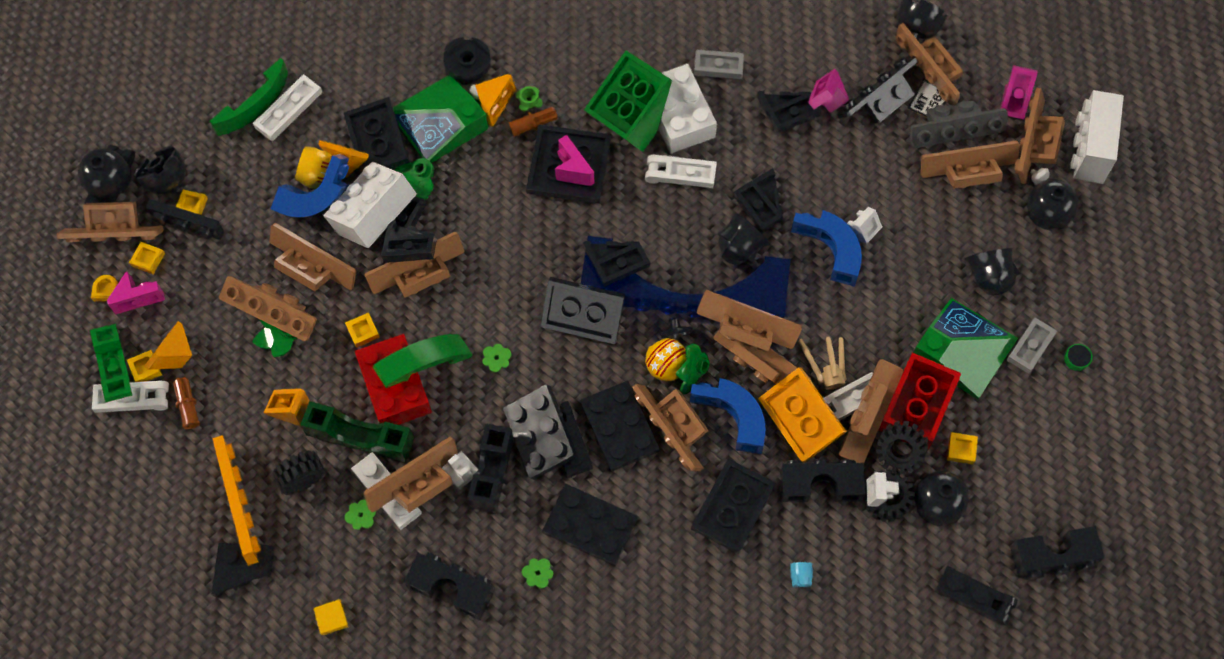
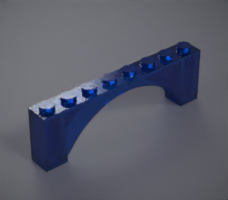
(762, 289)

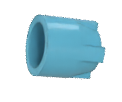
(801, 574)

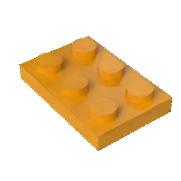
(802, 415)

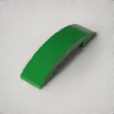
(232, 120)
(421, 356)
(111, 363)

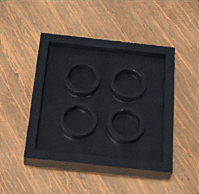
(542, 177)

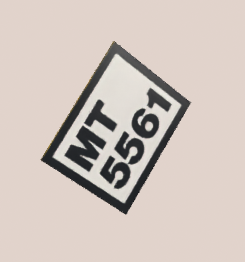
(925, 98)

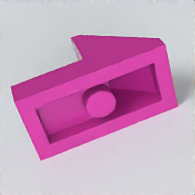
(1018, 91)
(829, 92)
(574, 166)
(129, 297)

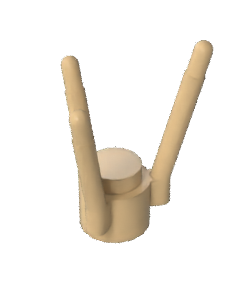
(833, 375)

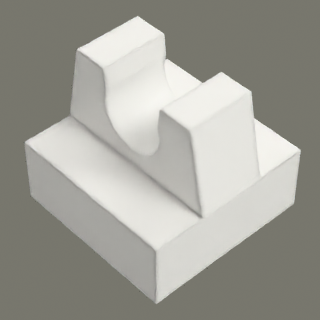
(866, 224)
(460, 469)
(879, 489)

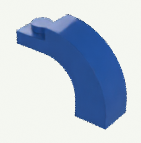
(300, 203)
(838, 238)
(742, 408)

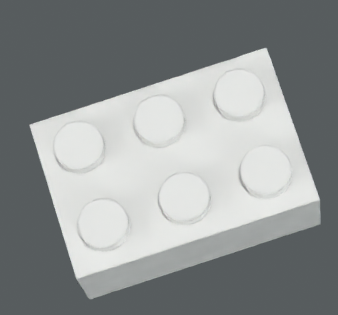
(686, 113)
(1097, 136)
(370, 204)

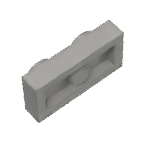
(719, 64)
(1031, 345)

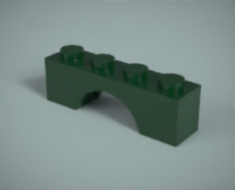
(335, 427)

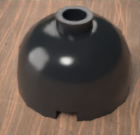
(921, 18)
(163, 172)
(104, 173)
(1052, 204)
(941, 498)

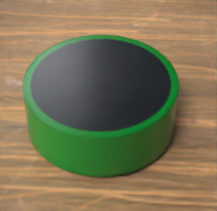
(1078, 357)

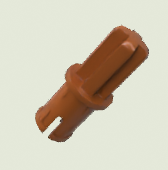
(532, 121)
(186, 403)

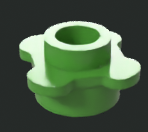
(529, 92)

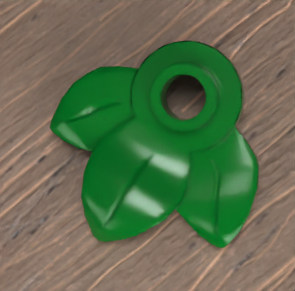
(421, 181)
(274, 338)
(694, 367)

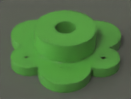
(497, 351)
(352, 516)
(542, 566)

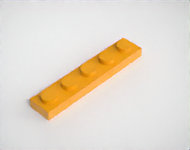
(237, 499)

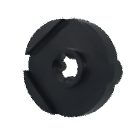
(470, 71)

